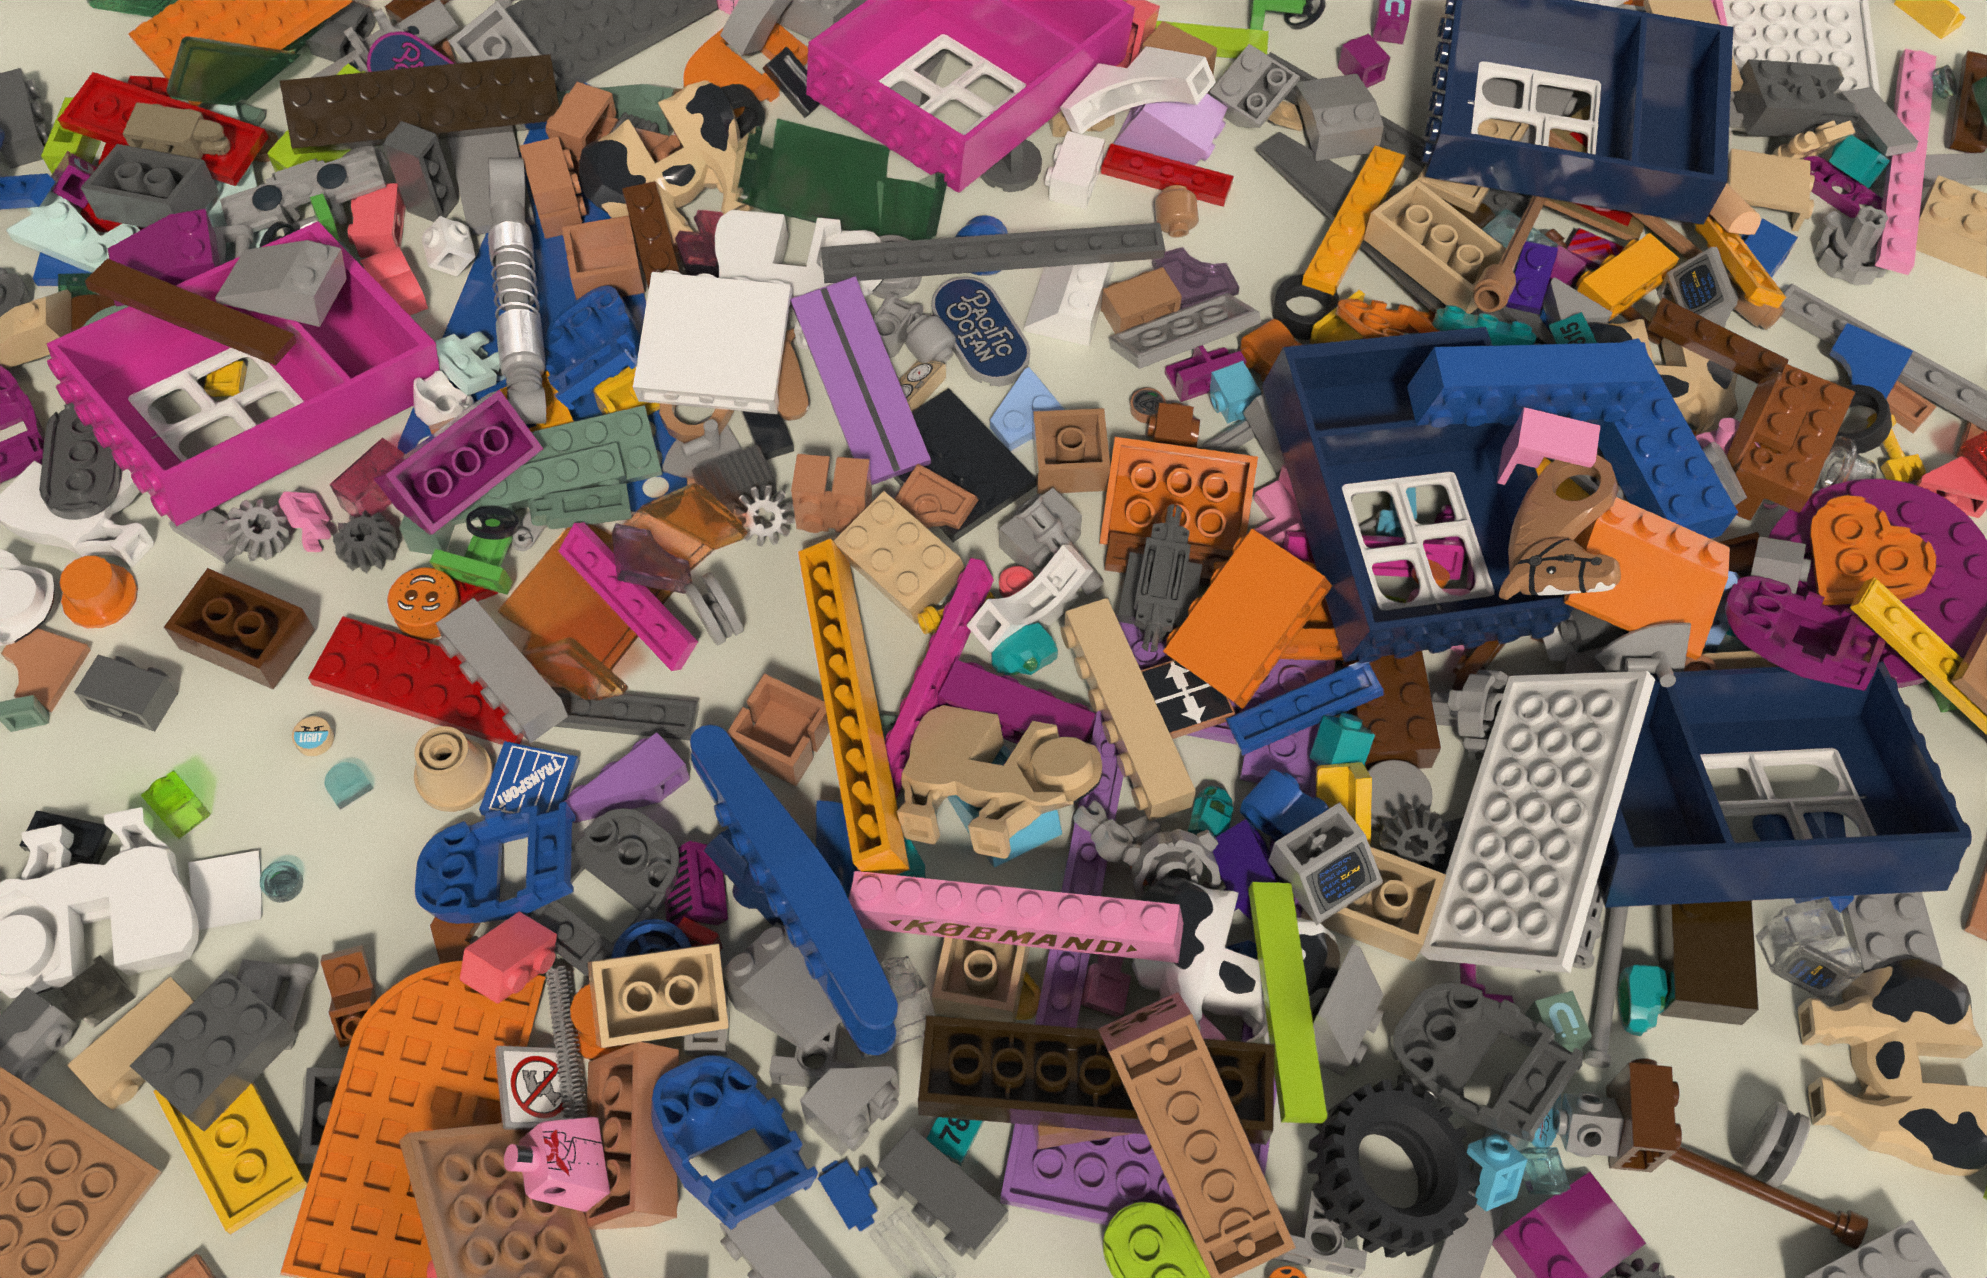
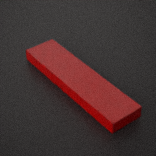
(1164, 172)

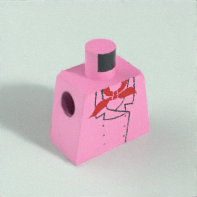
(562, 1163)

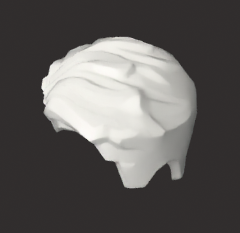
(438, 400)

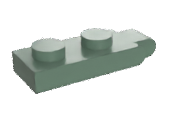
(582, 505)

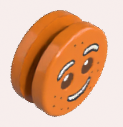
(421, 600)

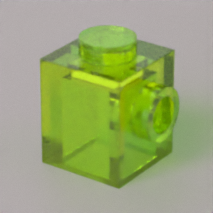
(175, 804)

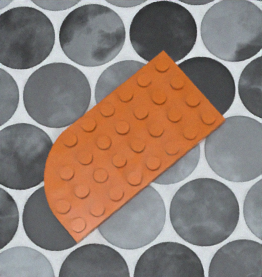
(411, 1066)

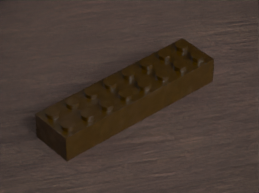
(442, 99)
(1065, 1077)

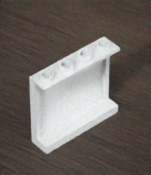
(712, 342)

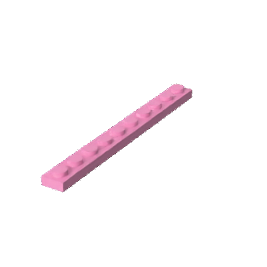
(1906, 171)

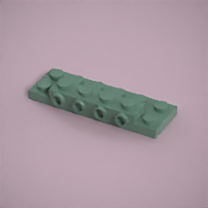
(576, 457)

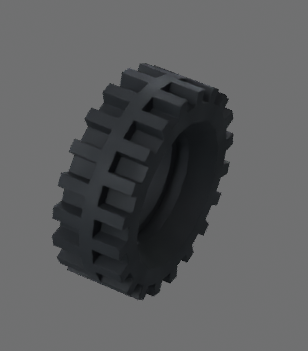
(1427, 1141)

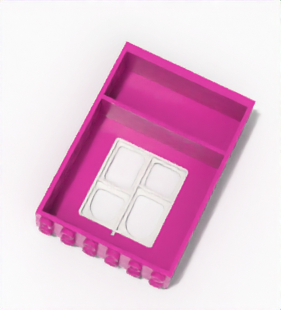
(1026, 44)
(336, 376)

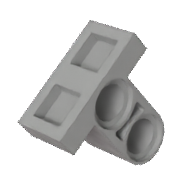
(794, 1072)
(1340, 1258)

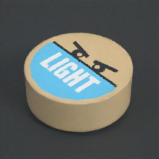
(313, 736)

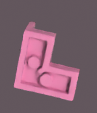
(1550, 436)
(1280, 507)

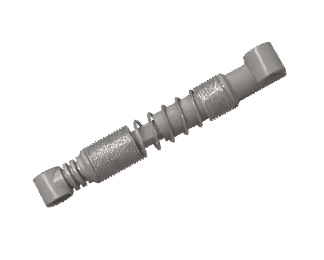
(511, 255)

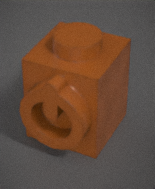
(1174, 425)

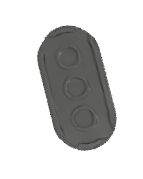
(76, 471)

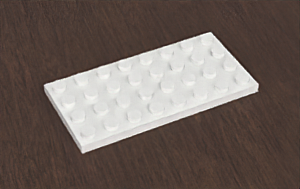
(1539, 821)

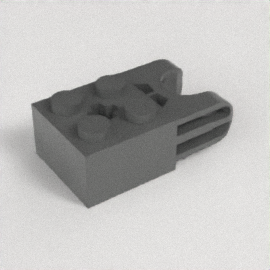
(1791, 98)

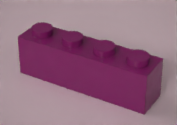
(1016, 705)

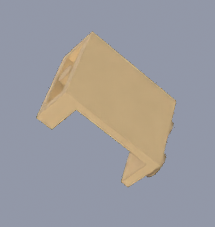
(1773, 182)

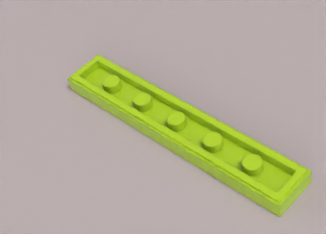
(1287, 1003)

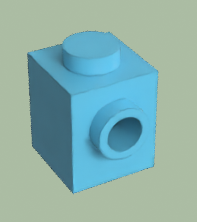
(1233, 391)

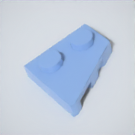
(1014, 416)

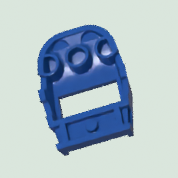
(590, 343)
(462, 865)
(711, 1104)

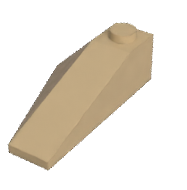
(31, 326)

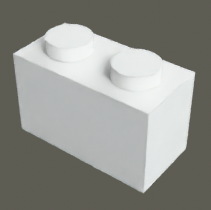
(1075, 169)

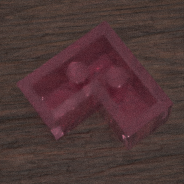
(357, 488)

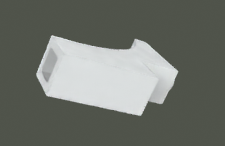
(1150, 78)

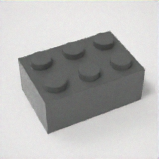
(147, 185)
(214, 1050)

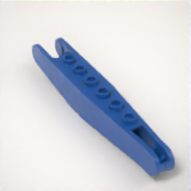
(799, 891)

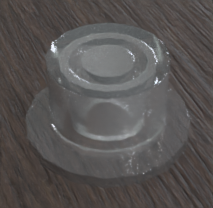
(1844, 465)

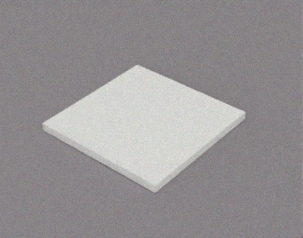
(1807, 33)

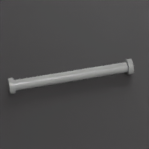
(1598, 1054)

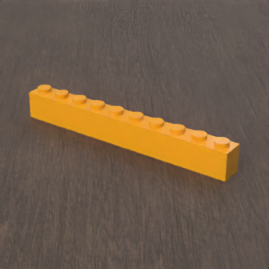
(852, 712)

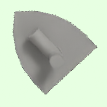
(711, 446)
(1653, 649)

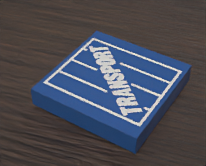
(529, 778)

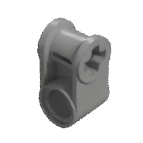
(893, 321)

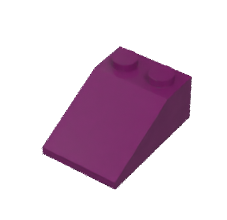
(171, 248)
(1569, 1235)

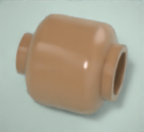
(1176, 210)

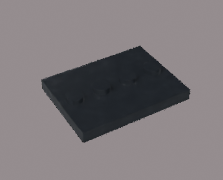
(970, 458)

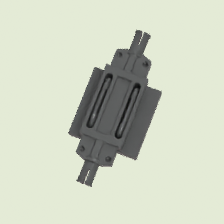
(1160, 582)

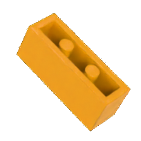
(1628, 276)

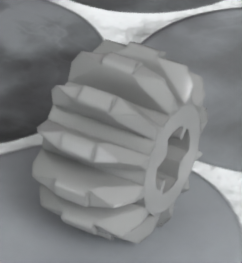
(770, 503)
(242, 534)

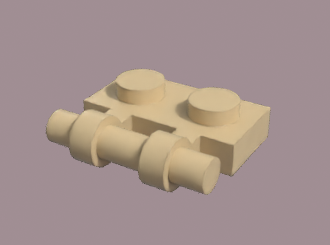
(1815, 143)

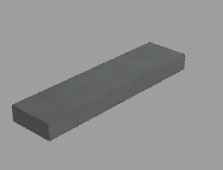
(630, 715)

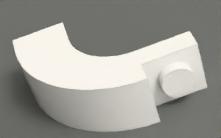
(1038, 602)

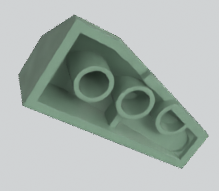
(639, 101)

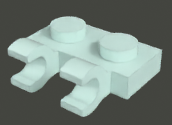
(465, 362)

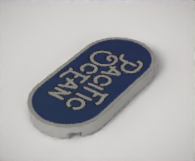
(985, 332)

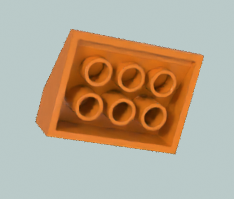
(1207, 484)
(1665, 573)

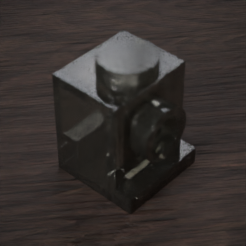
(96, 993)

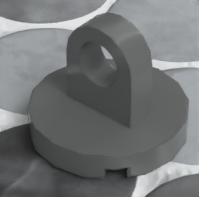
(1016, 169)

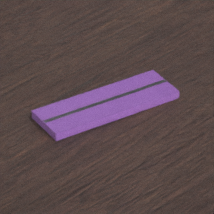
(860, 379)

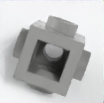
(1589, 1124)

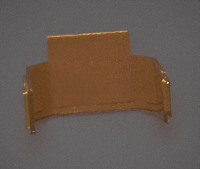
(573, 629)

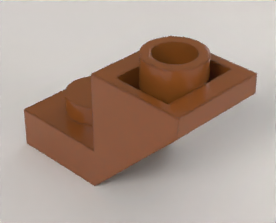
(350, 988)

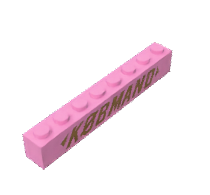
(1018, 916)

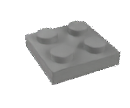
(1890, 929)

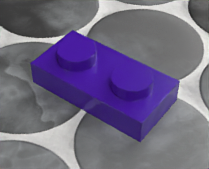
(1532, 277)

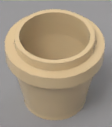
(452, 782)

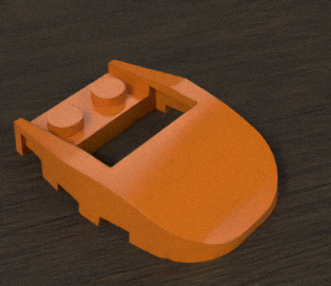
(724, 67)
(1377, 321)

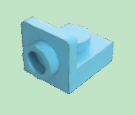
(1388, 520)
(1500, 1173)

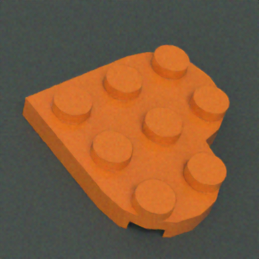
(1856, 543)

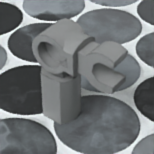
(1109, 836)

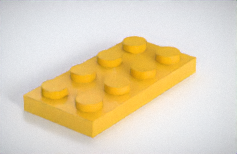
(239, 1159)

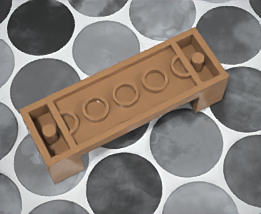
(1197, 1137)

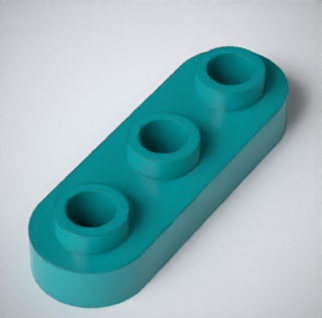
(1499, 332)

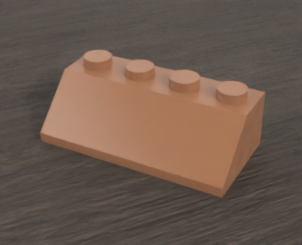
(636, 1165)

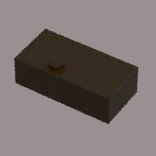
(1708, 961)

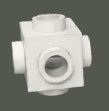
(448, 246)

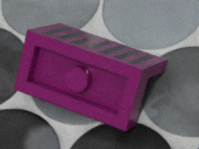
(698, 890)

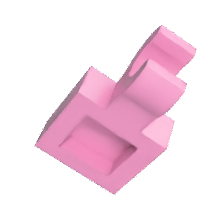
(306, 512)
(1106, 986)

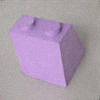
(1174, 129)

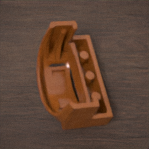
(1799, 419)

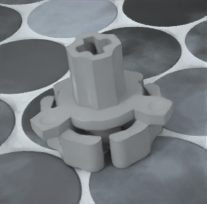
(1854, 246)
(1472, 709)
(1175, 855)

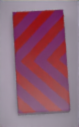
(1592, 248)

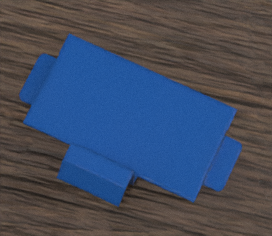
(850, 1193)

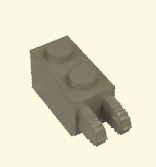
(174, 131)

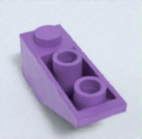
(635, 781)

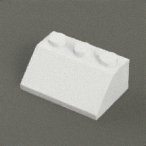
(1069, 301)

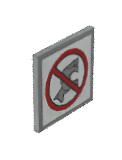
(528, 1086)

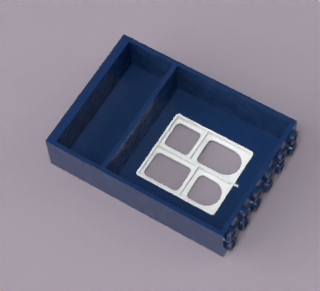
(1653, 109)
(1353, 431)
(1673, 831)

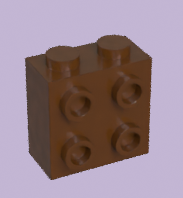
(1647, 1104)

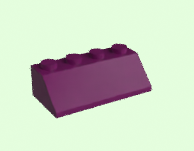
(459, 463)

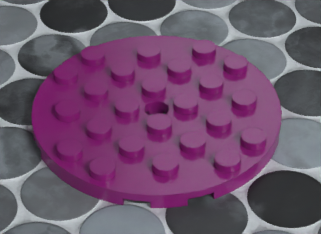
(1955, 596)

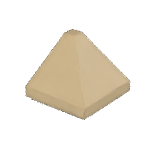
(1287, 116)

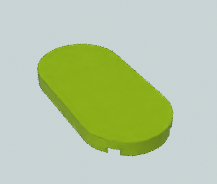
(1150, 1243)

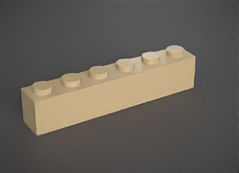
(1128, 710)

